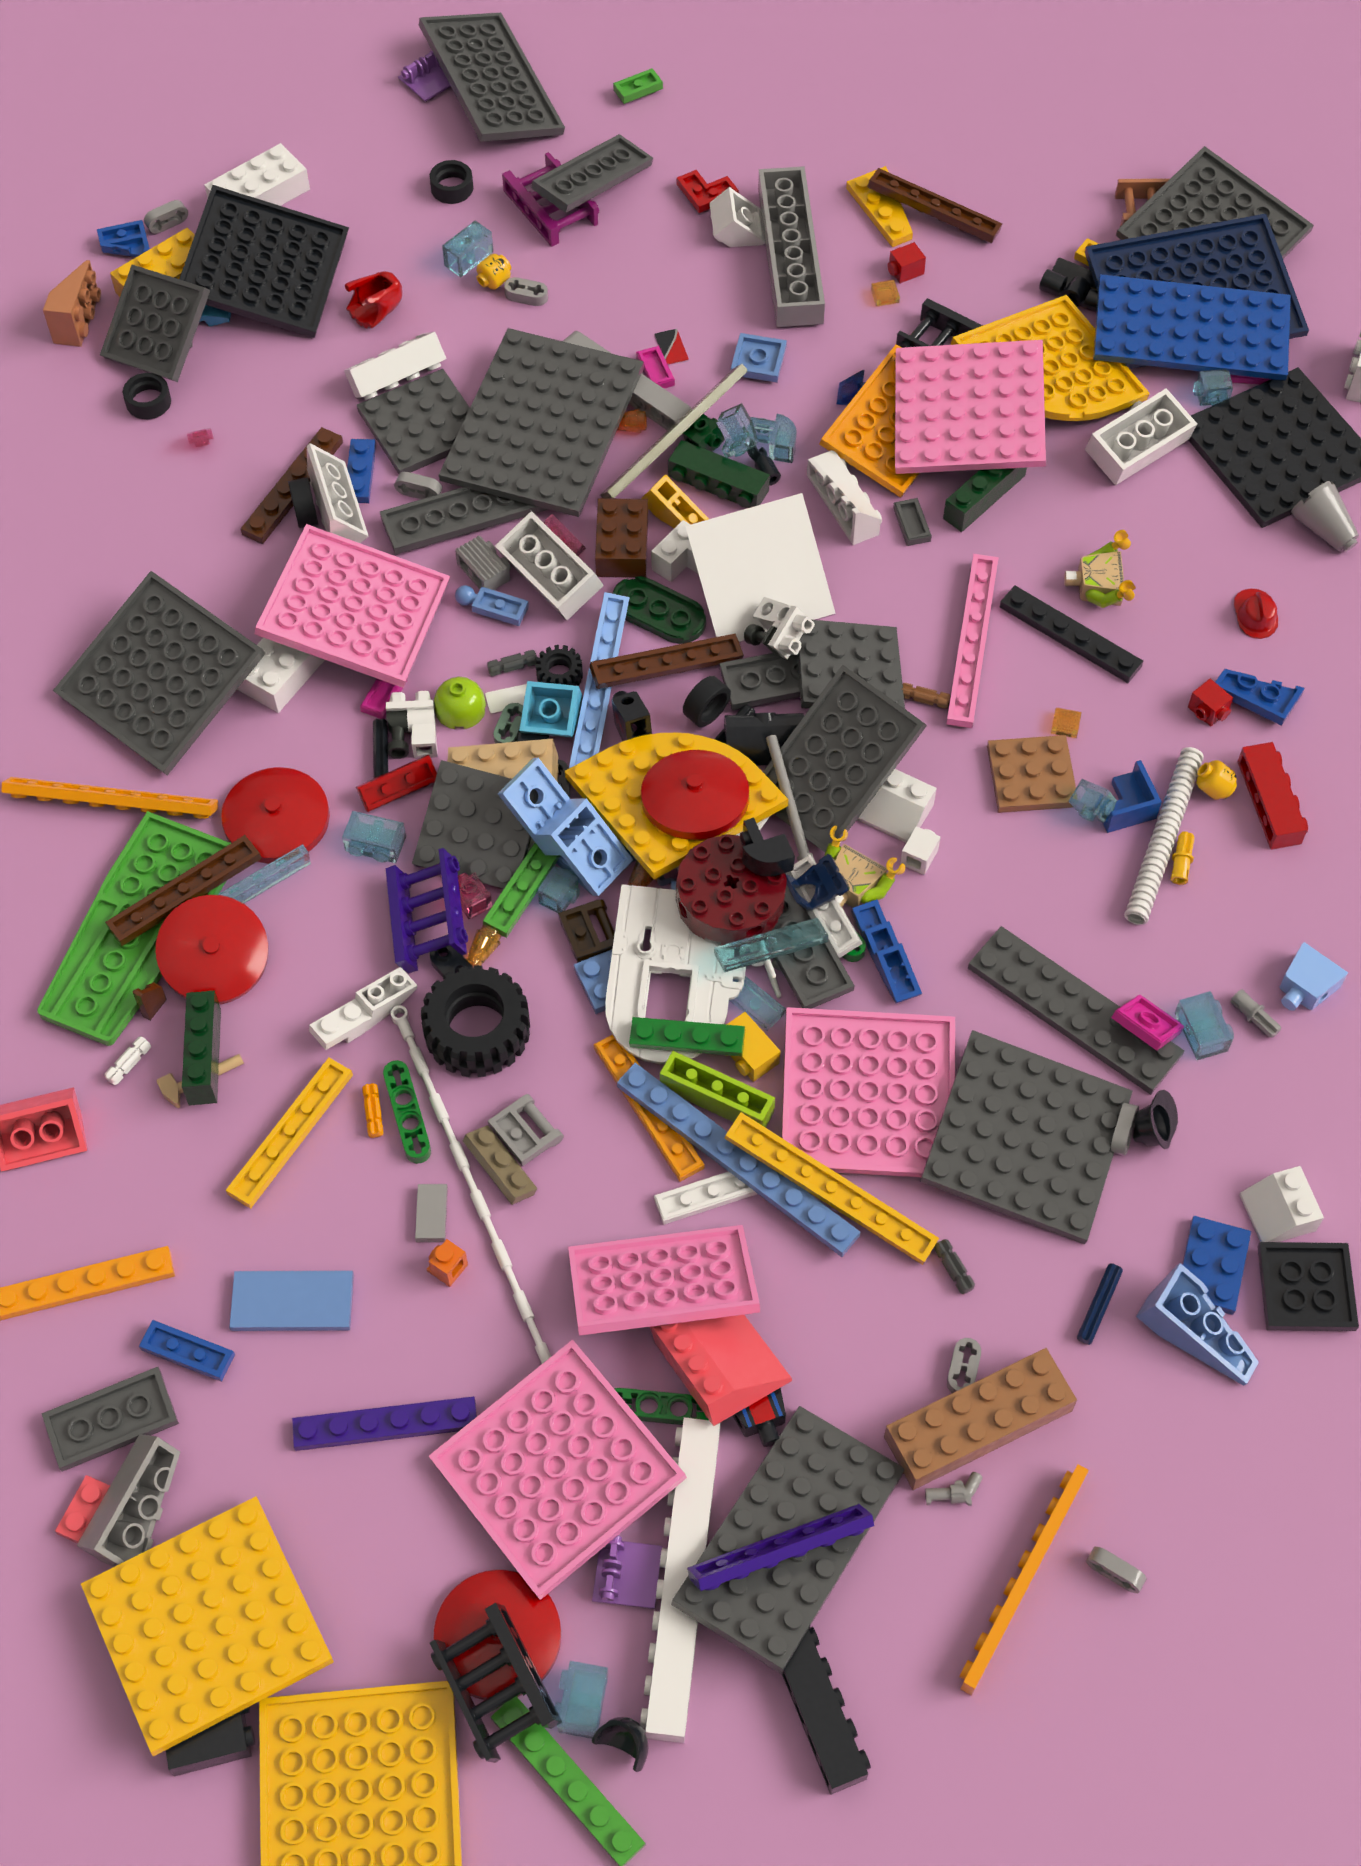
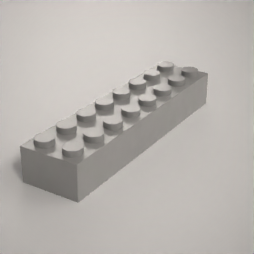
(791, 247)

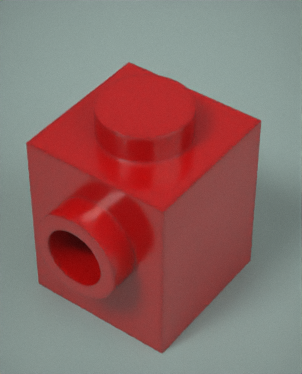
(906, 262)
(1210, 703)

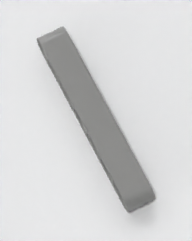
(648, 396)

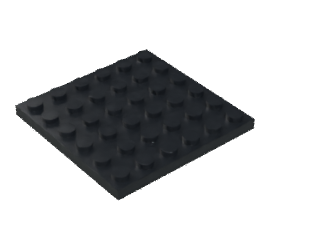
(264, 260)
(1277, 445)

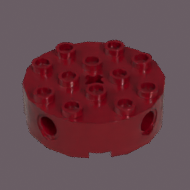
(722, 896)

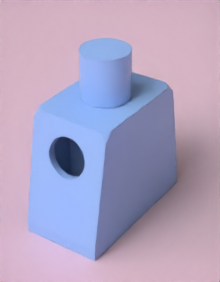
(1310, 979)

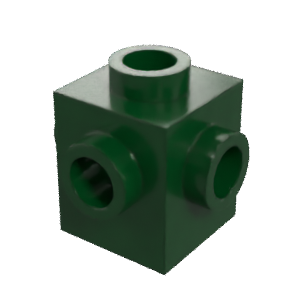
(704, 433)

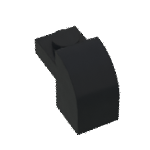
(766, 856)

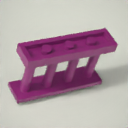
(538, 214)

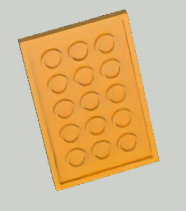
(866, 430)

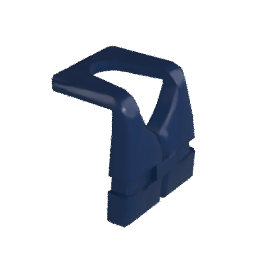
(827, 880)

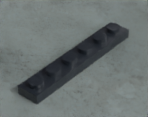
(1071, 634)

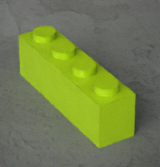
(715, 1090)

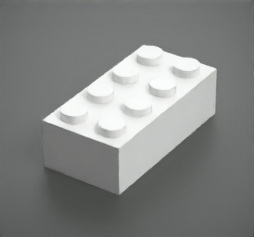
(270, 177)
(1140, 436)
(549, 565)
(279, 674)

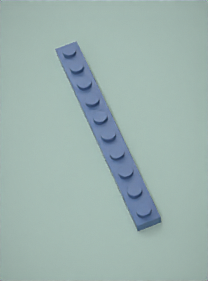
(766, 1182)

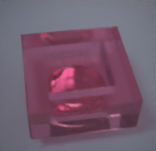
(200, 437)

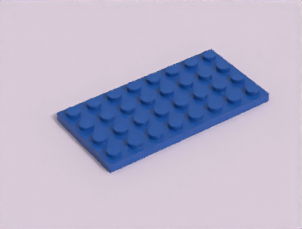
(1192, 327)

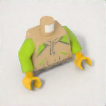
(1101, 574)
(863, 875)

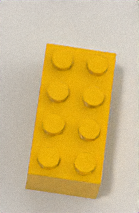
(163, 258)

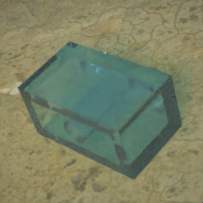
(467, 248)
(374, 837)
(1204, 1025)
(582, 1699)

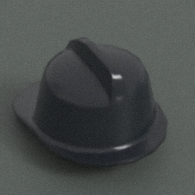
(1157, 1121)

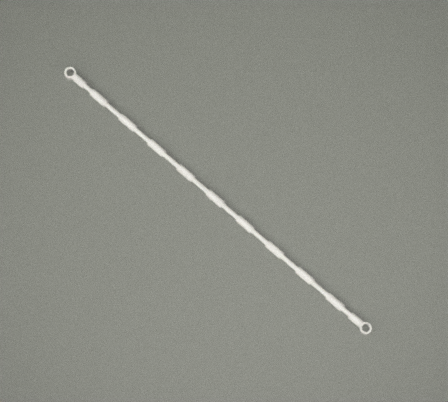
(476, 1195)

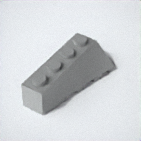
(132, 1503)

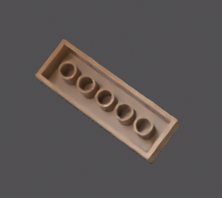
(979, 1418)

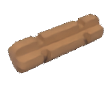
(926, 695)

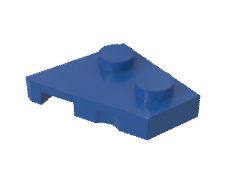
(124, 239)

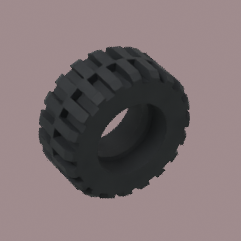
(471, 989)

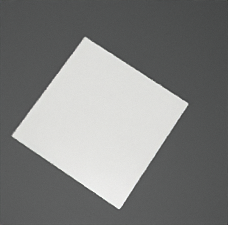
(758, 556)

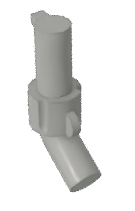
(956, 1492)

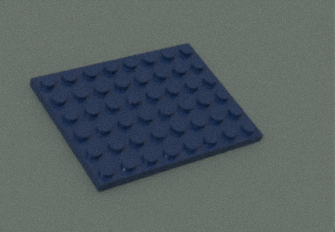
(1218, 254)

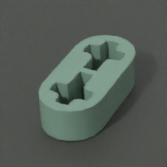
(504, 723)

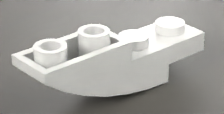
(365, 1011)

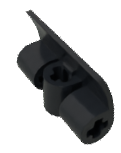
(1073, 281)
(749, 733)

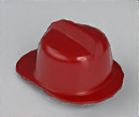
(1256, 613)

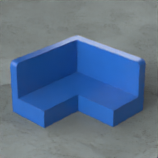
(1136, 802)

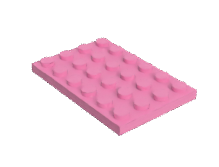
(662, 1280)

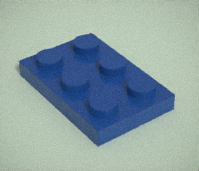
(1217, 1258)

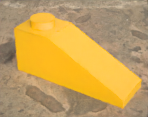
(671, 504)

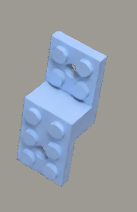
(565, 826)

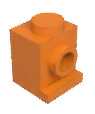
(447, 1262)

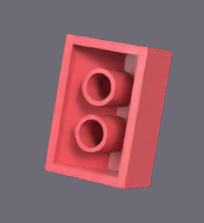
(40, 1129)

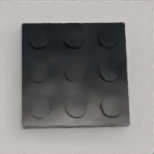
(1307, 1286)

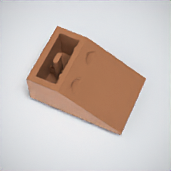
(72, 306)

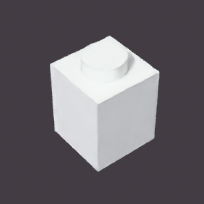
(920, 850)

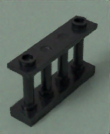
(940, 317)
(526, 1682)

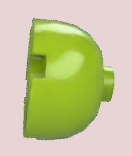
(459, 703)

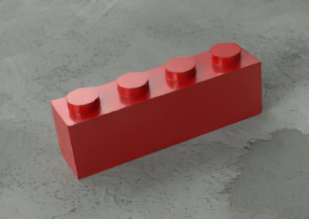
(1272, 795)

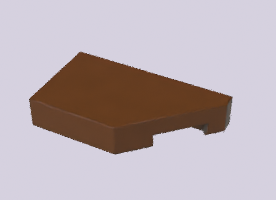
(150, 999)

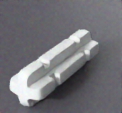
(127, 1060)

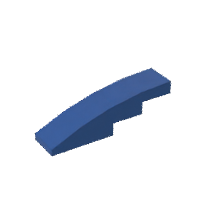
(886, 951)

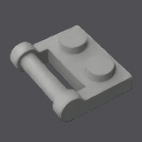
(518, 1135)

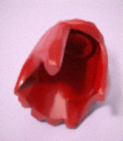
(373, 298)

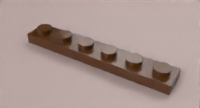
(934, 205)
(279, 499)
(665, 661)
(191, 884)

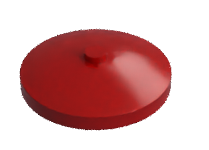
(695, 794)
(276, 812)
(211, 947)
(533, 1619)

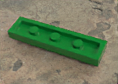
(687, 1036)

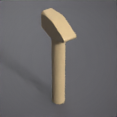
(172, 1090)

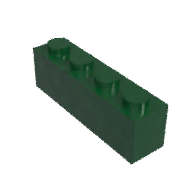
(718, 475)
(979, 495)
(201, 1048)

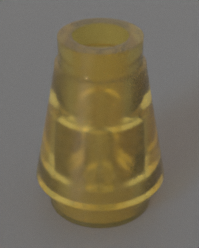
(483, 945)

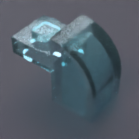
(737, 430)
(779, 435)

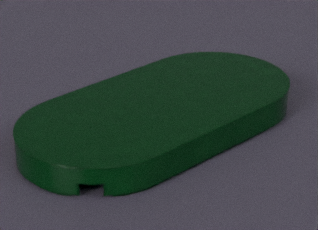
(662, 610)

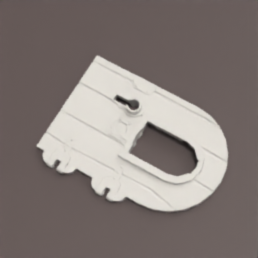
(671, 951)

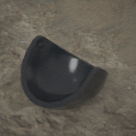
(624, 1735)

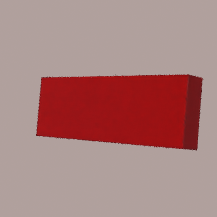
(397, 783)

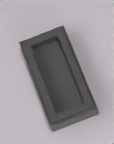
(912, 522)

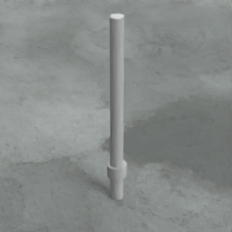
(785, 788)

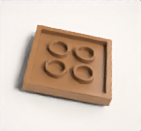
(1031, 773)

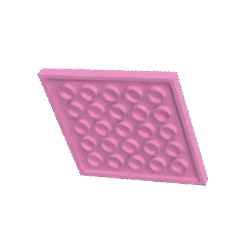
(969, 407)
(353, 605)
(866, 1087)
(557, 1468)

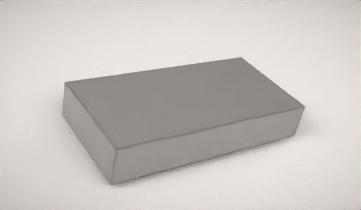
(431, 1213)

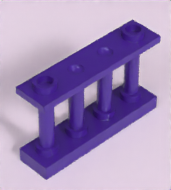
(402, 906)

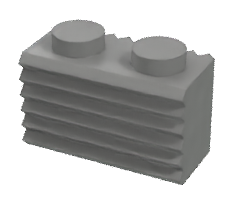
(483, 564)

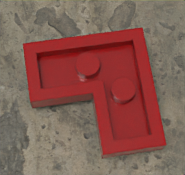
(701, 193)

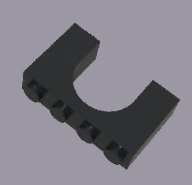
(214, 1746)

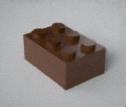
(621, 538)

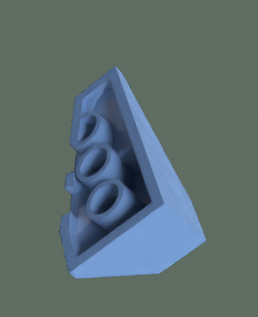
(1188, 1319)

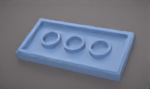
(291, 1301)

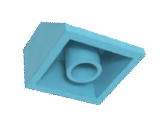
(551, 709)

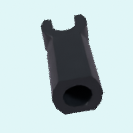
(765, 464)

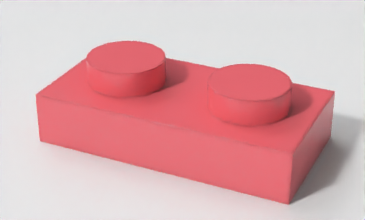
(82, 1509)

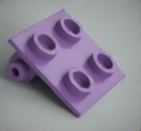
(425, 77)
(627, 1574)

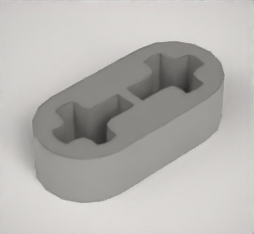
(166, 216)
(526, 291)
(417, 485)
(1124, 1129)
(957, 1364)
(1116, 1569)

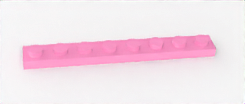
(972, 641)

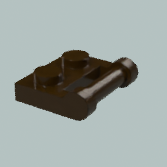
(581, 932)

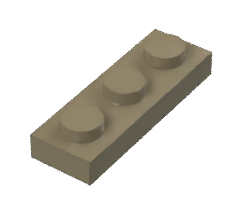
(499, 1164)

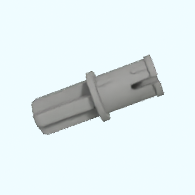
(1255, 1013)

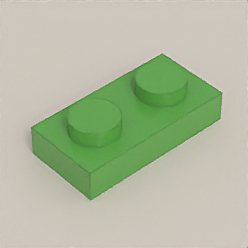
(638, 85)

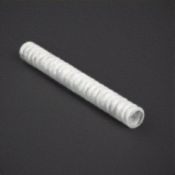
(1164, 836)

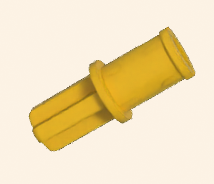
(1182, 858)

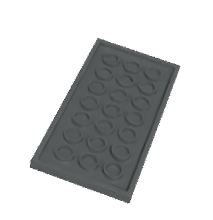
(491, 76)
(802, 1479)

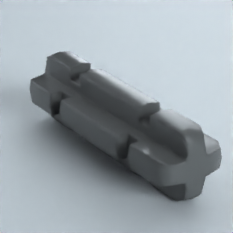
(511, 662)
(954, 1266)

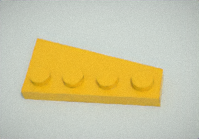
(882, 210)

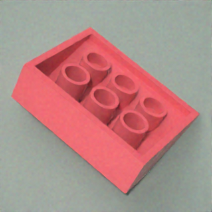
(721, 1363)

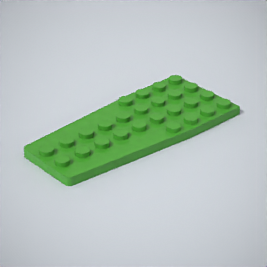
(98, 974)

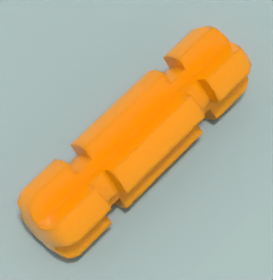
(372, 1110)

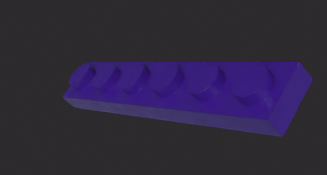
(383, 1423)
(772, 1550)

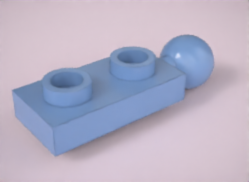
(493, 604)

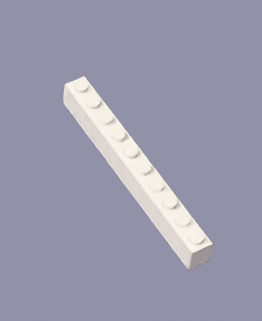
(688, 1537)

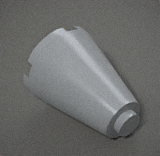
(1327, 517)

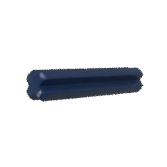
(1099, 1303)

